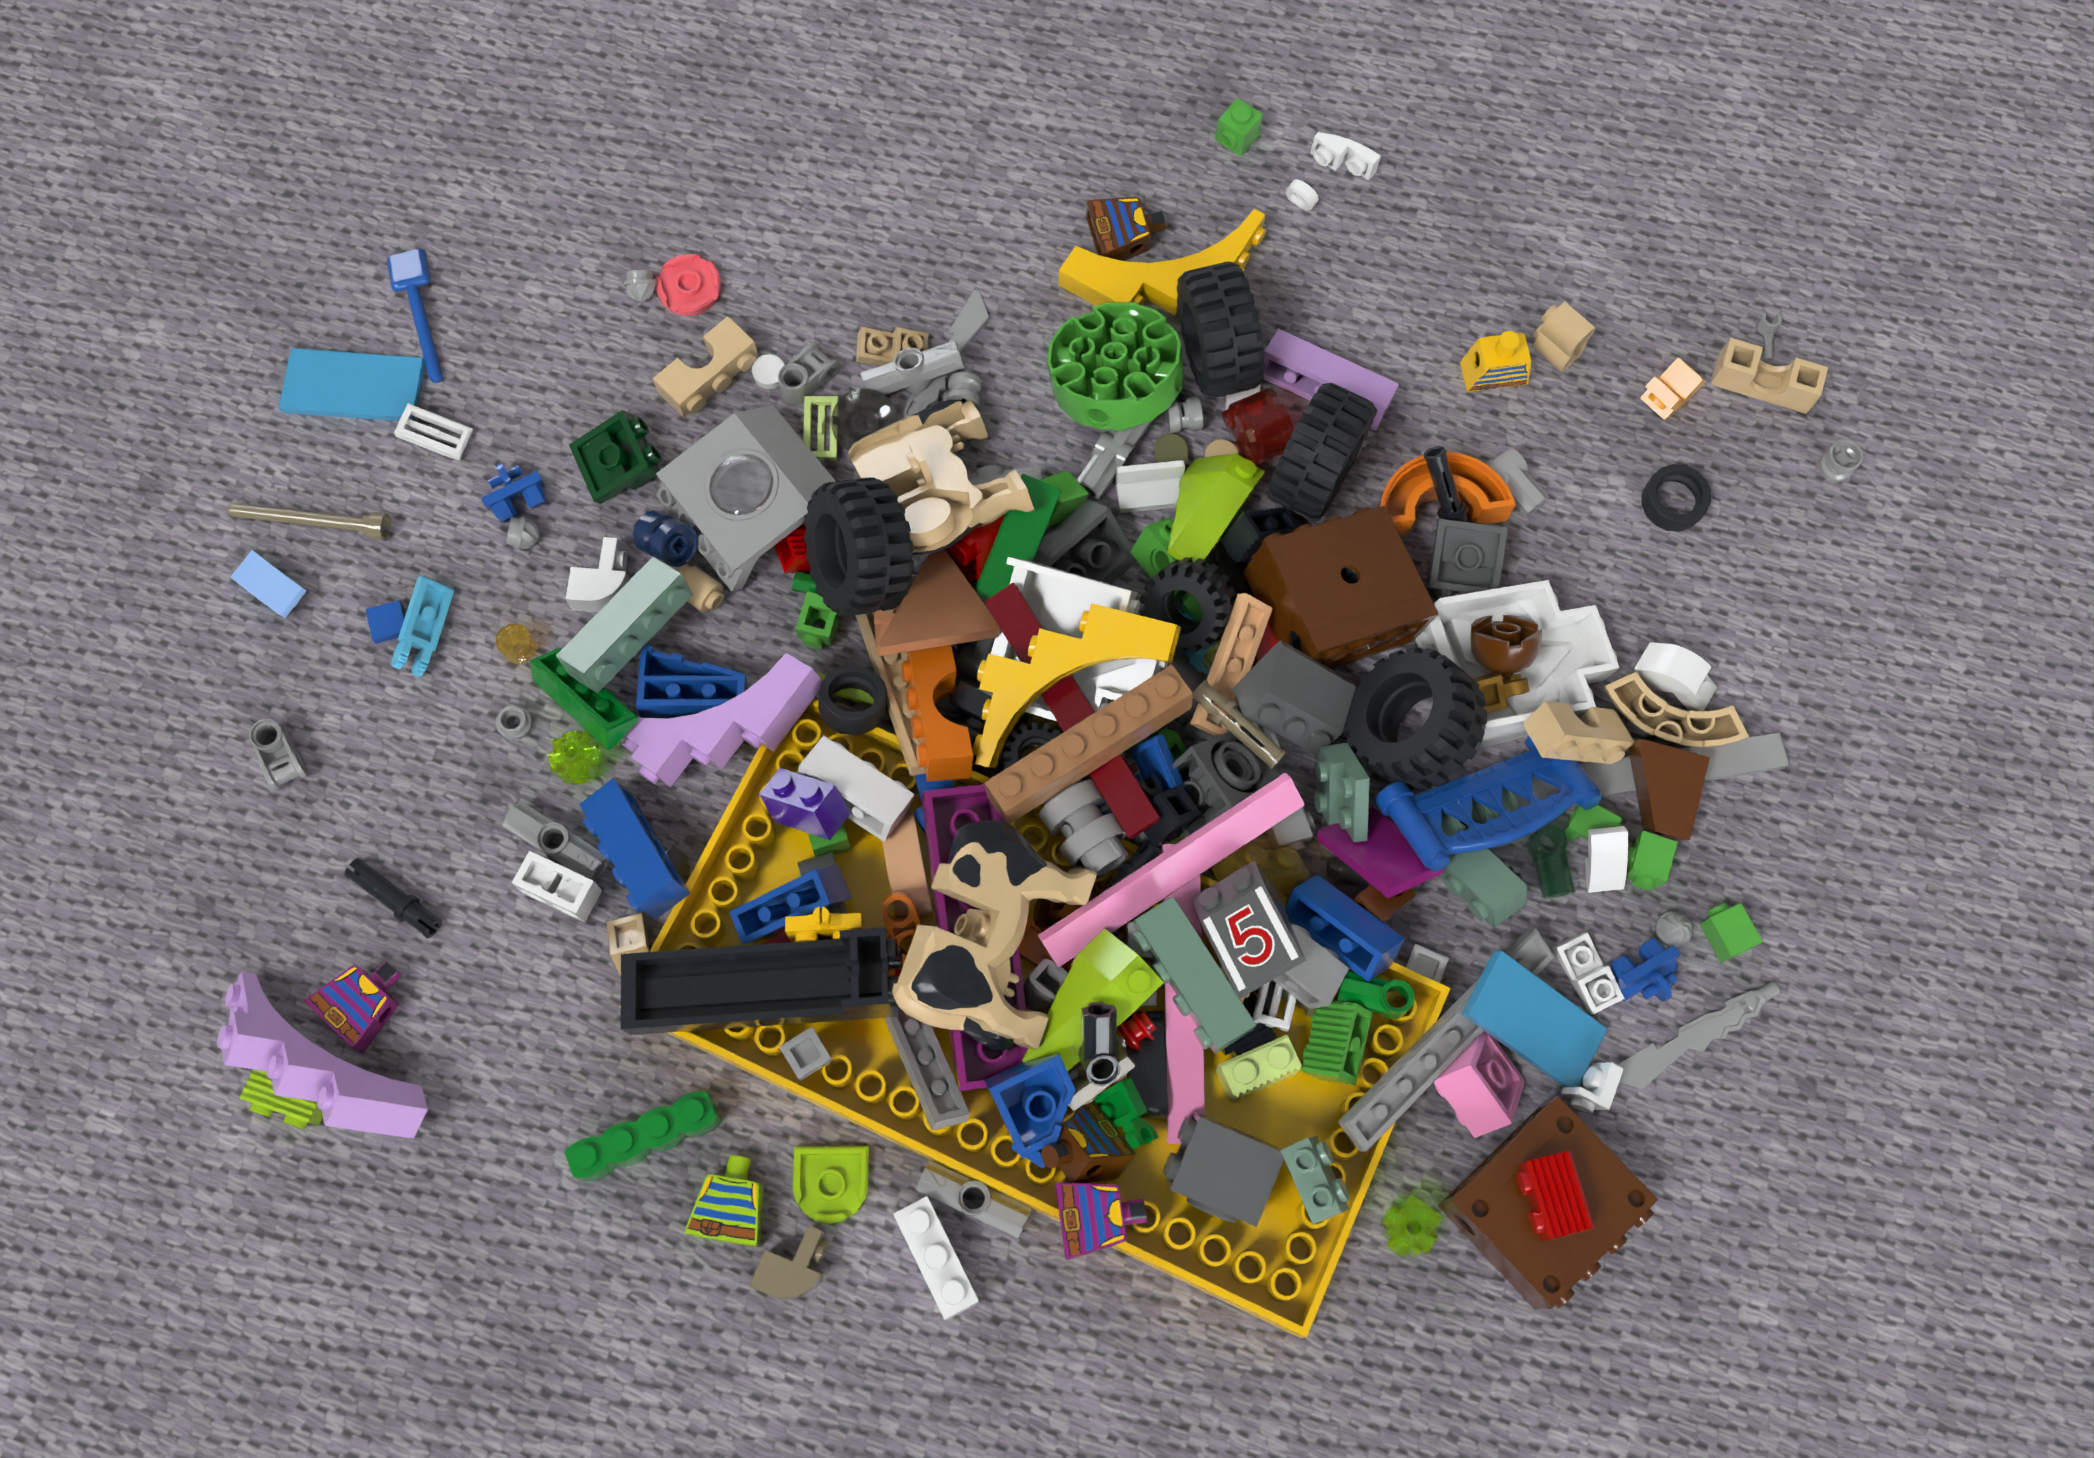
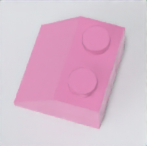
(1482, 1086)

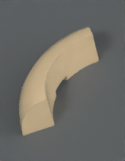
(1672, 724)

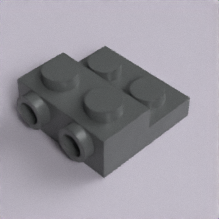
(1466, 557)

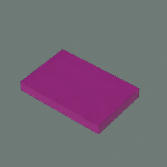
(1383, 859)

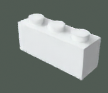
(869, 795)
(936, 1258)

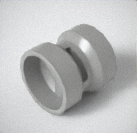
(1184, 415)
(1840, 460)

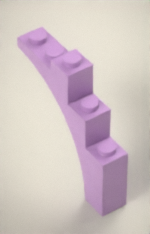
(757, 716)
(301, 1070)

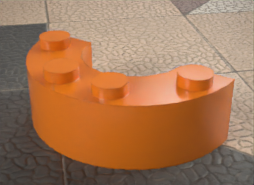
(1476, 483)

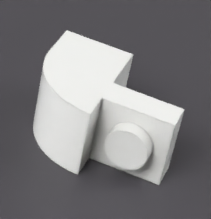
(593, 588)
(1677, 671)

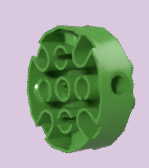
(1116, 366)

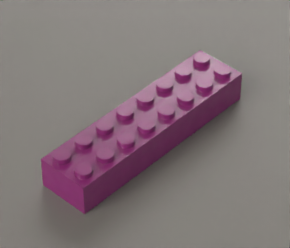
(943, 815)

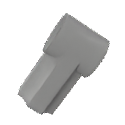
(1525, 490)

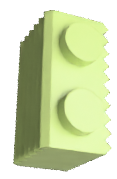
(1258, 1068)

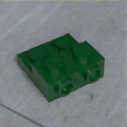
(616, 456)

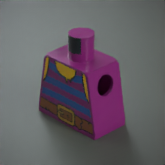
(357, 1003)
(1094, 1217)

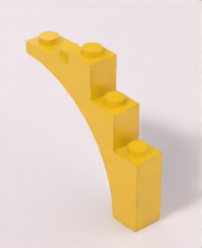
(1117, 281)
(1016, 684)

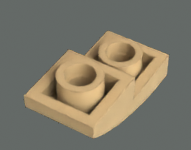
(881, 347)

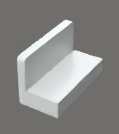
(1148, 486)

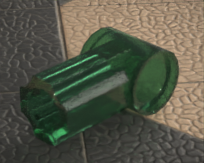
(1551, 866)

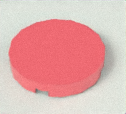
(691, 294)

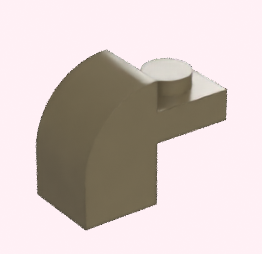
(791, 1278)

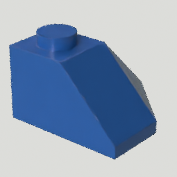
(1033, 1101)

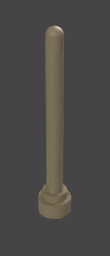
(370, 524)

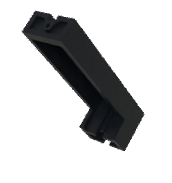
(761, 984)

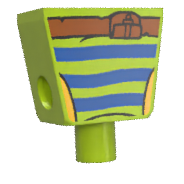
(729, 1206)

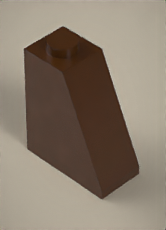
(1667, 787)

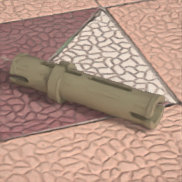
(1206, 694)

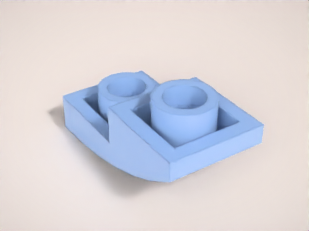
(268, 584)

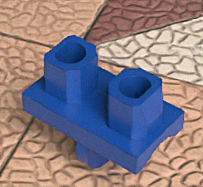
(500, 499)
(1650, 977)

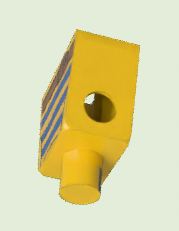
(1501, 362)

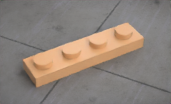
(1234, 656)

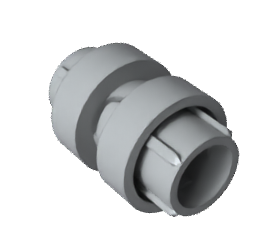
(1090, 835)

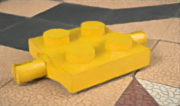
(821, 925)

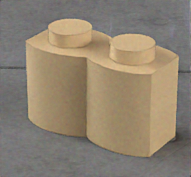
(1562, 335)

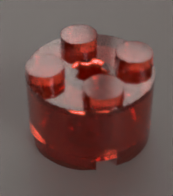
(1259, 426)

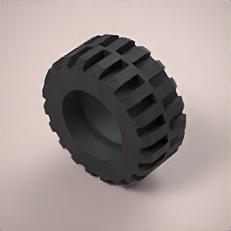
(1220, 329)
(1321, 451)
(858, 546)
(1442, 741)

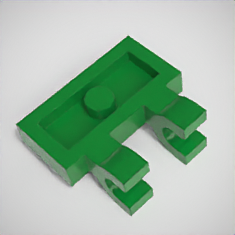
(1123, 1108)

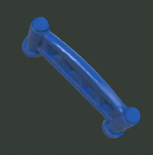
(1420, 815)

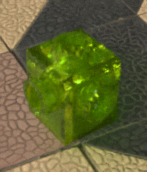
(583, 765)
(1420, 1218)

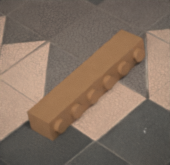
(1089, 744)

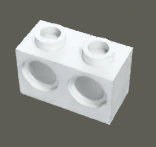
(557, 886)

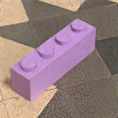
(1305, 367)

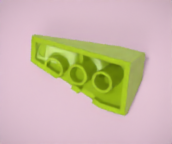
(1209, 501)
(1099, 973)

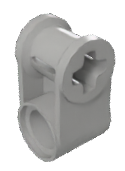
(808, 368)
(279, 760)

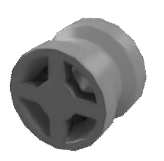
(964, 387)

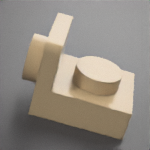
(627, 936)

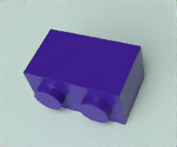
(804, 803)

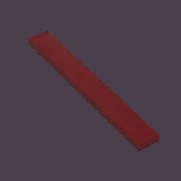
(1069, 708)

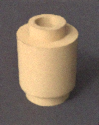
(705, 589)

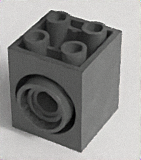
(1221, 775)
(1223, 1169)

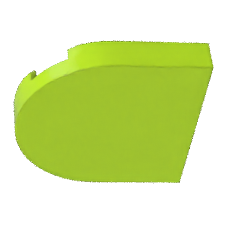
(830, 1181)

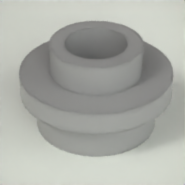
(509, 713)

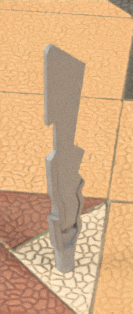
(964, 328)
(1696, 1035)

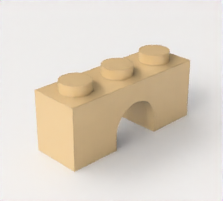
(1789, 386)
(689, 387)
(1593, 738)

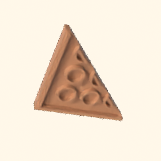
(938, 611)

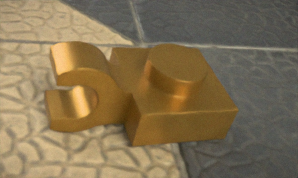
(1498, 689)

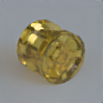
(511, 637)

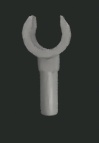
(1768, 331)

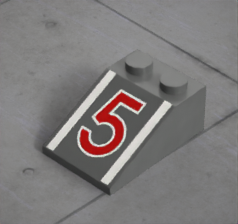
(1248, 929)

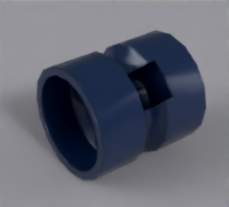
(665, 538)

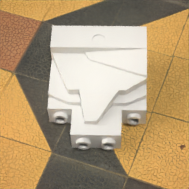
(1058, 603)
(1570, 654)

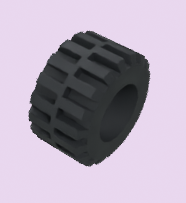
(1205, 586)

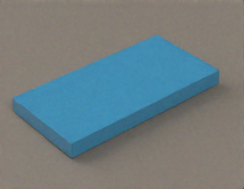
(351, 384)
(1534, 1020)

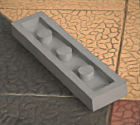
(928, 1071)

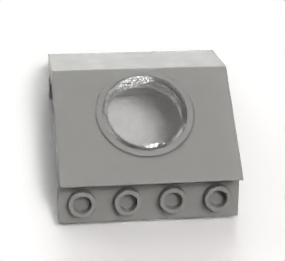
(742, 489)

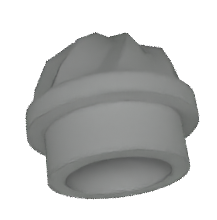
(640, 284)
(522, 533)
(1673, 929)

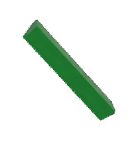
(1017, 537)
(597, 713)

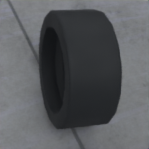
(1659, 514)
(858, 678)

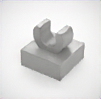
(805, 1053)

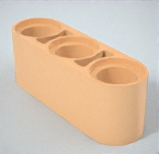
(906, 867)

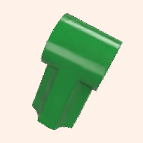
(1373, 994)

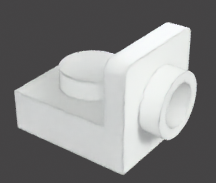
(1598, 1090)

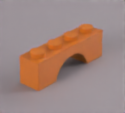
(944, 746)

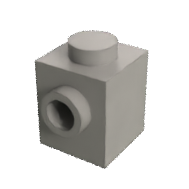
(1293, 831)

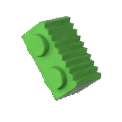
(1337, 1042)

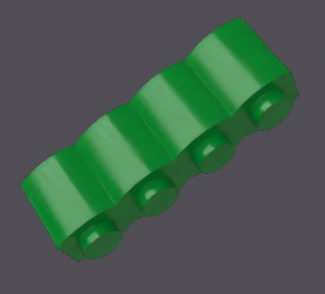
(634, 1141)

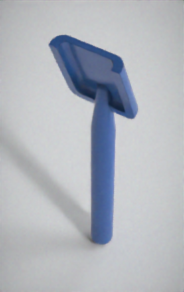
(408, 272)

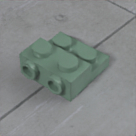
(1342, 790)
(1315, 1180)

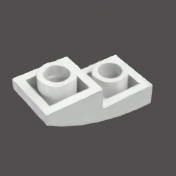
(1334, 150)
(1607, 859)
(1588, 975)

